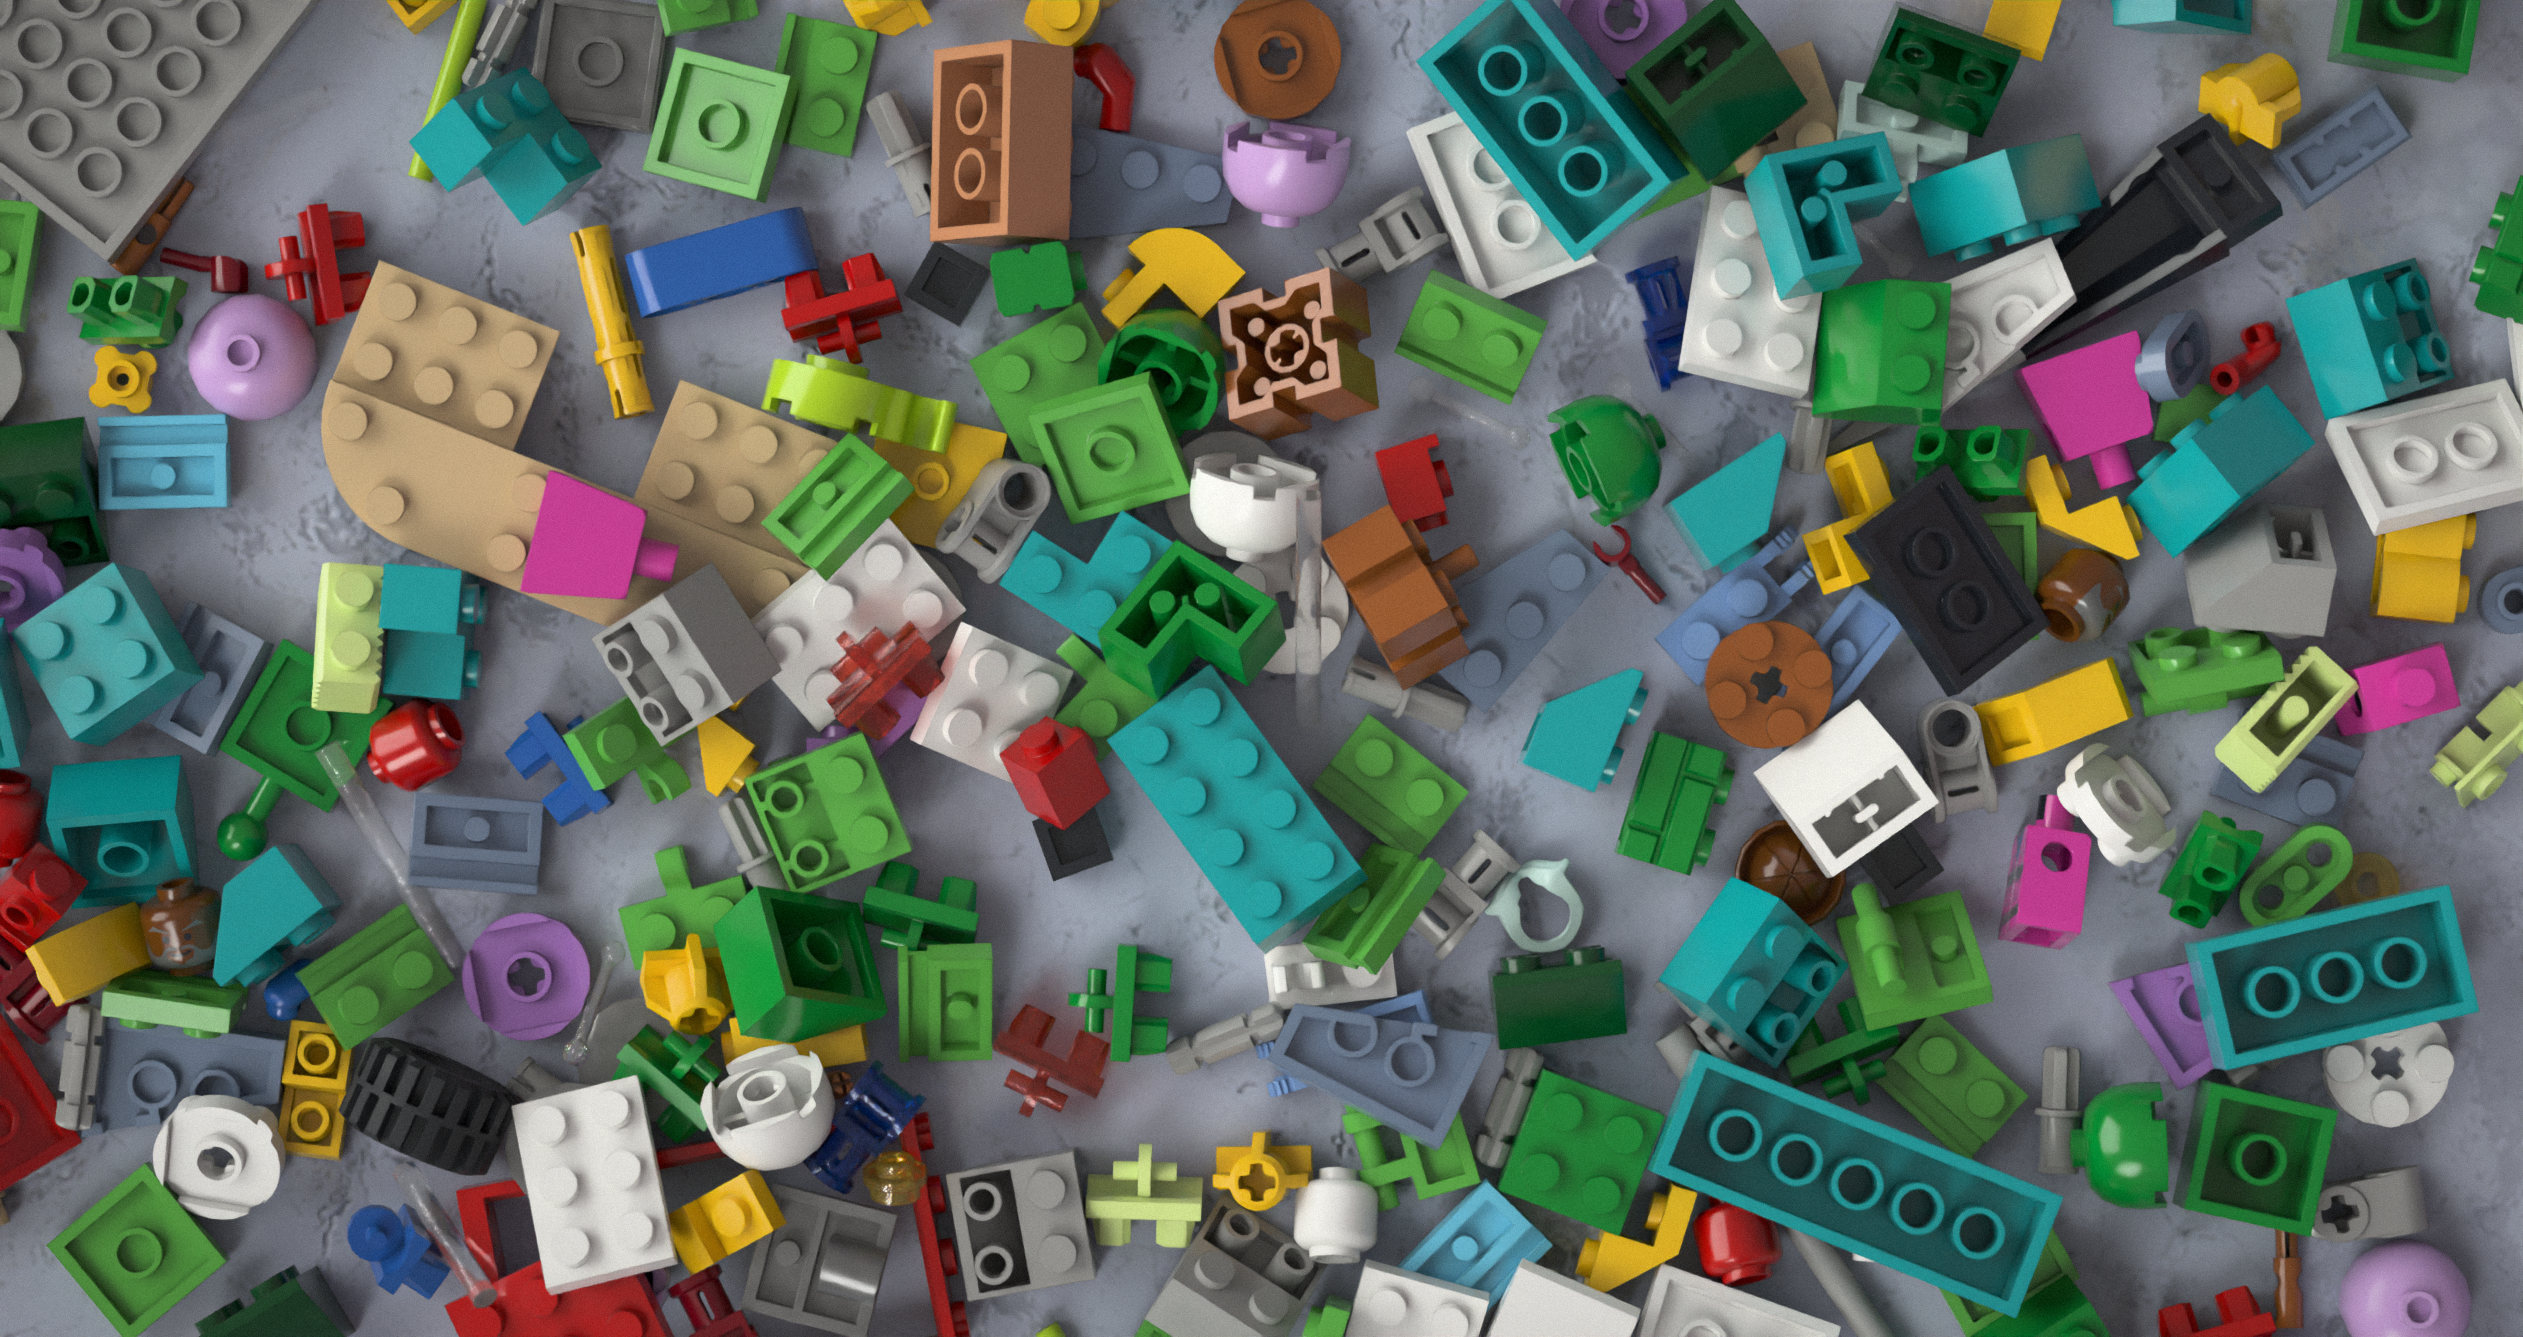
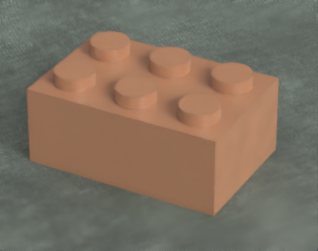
(1001, 143)

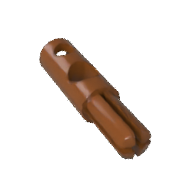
(136, 253)
(839, 1083)
(2288, 1295)

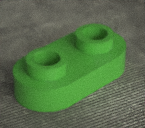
(2295, 875)

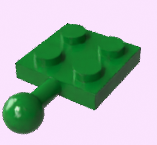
(279, 739)

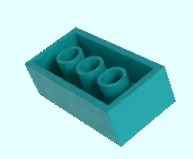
(1553, 120)
(1237, 809)
(2331, 977)

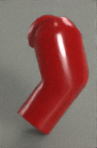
(1114, 80)
(2244, 368)

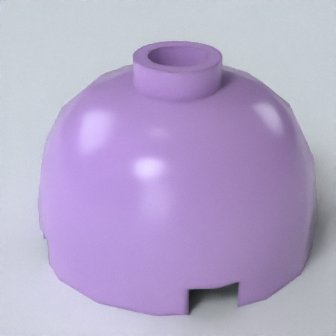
(1285, 170)
(253, 357)
(2405, 1292)

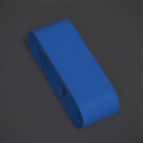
(721, 262)

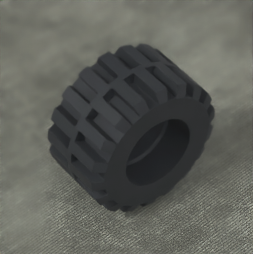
(428, 1106)

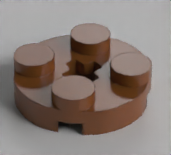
(1259, 89)
(1803, 672)

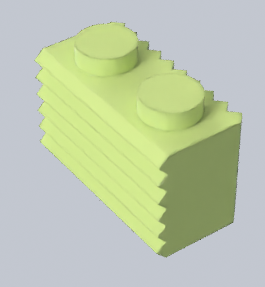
(348, 638)
(2285, 719)

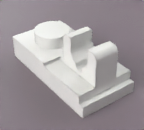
(1302, 978)

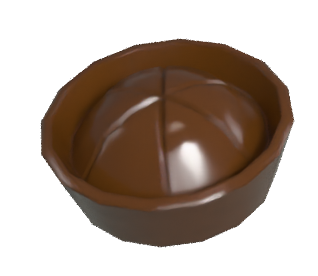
(1783, 867)

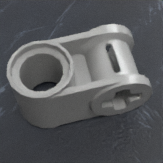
(992, 520)
(1956, 764)
(2375, 1206)

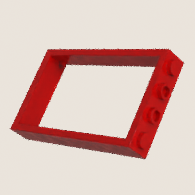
(938, 1254)

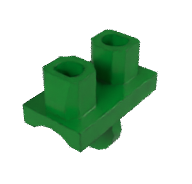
(128, 309)
(1984, 459)
(2208, 868)
(918, 921)
(1133, 973)
(1813, 1058)
(675, 1072)

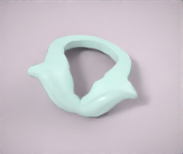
(1555, 880)

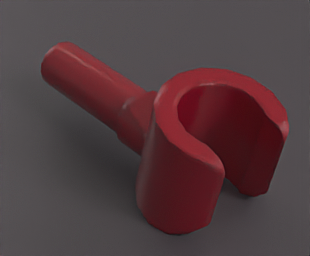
(227, 273)
(1631, 566)

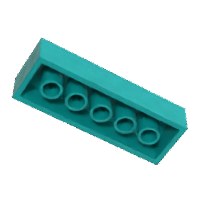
(1855, 1183)

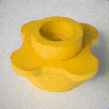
(136, 392)

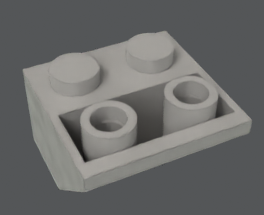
(2264, 573)
(686, 654)
(1022, 1224)
(1236, 1279)

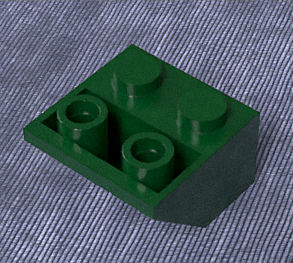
(1940, 69)
(1715, 87)
(54, 487)
(1557, 999)
(283, 1308)

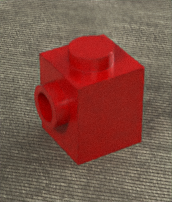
(1055, 772)

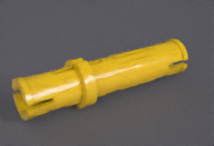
(615, 336)

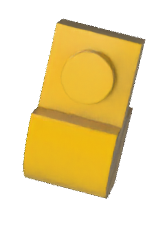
(1181, 262)
(1861, 488)
(724, 1221)

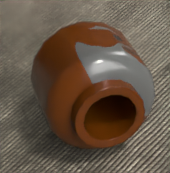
(2082, 595)
(182, 926)

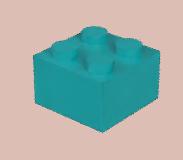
(107, 654)

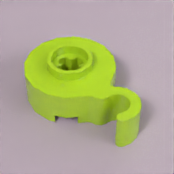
(841, 397)

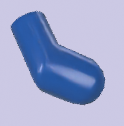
(286, 993)

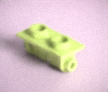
(2481, 764)

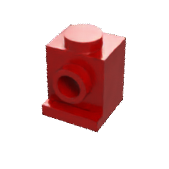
(1415, 483)
(36, 895)

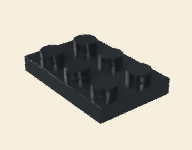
(1947, 580)

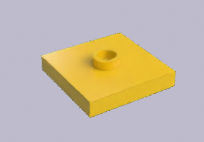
(939, 478)

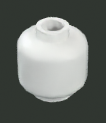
(1336, 1217)

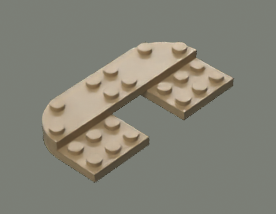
(429, 431)

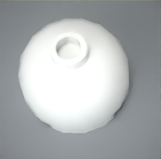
(1247, 503)
(770, 1108)

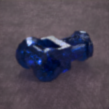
(1663, 327)
(869, 1119)

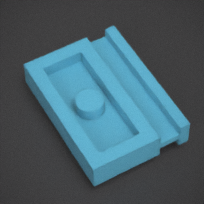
(164, 462)
(1479, 1243)

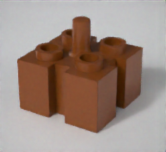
(1298, 354)
(1403, 593)

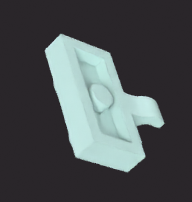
(1908, 135)

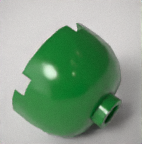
(1182, 358)
(1608, 454)
(2124, 1146)

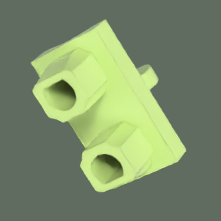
(1144, 1193)

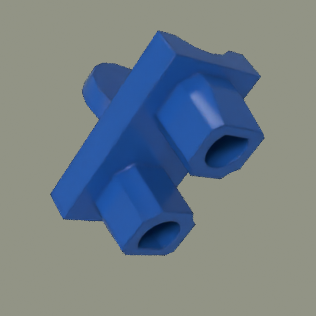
(545, 744)
(397, 1249)

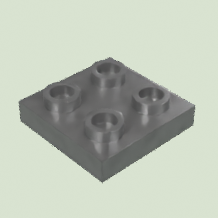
(822, 1263)

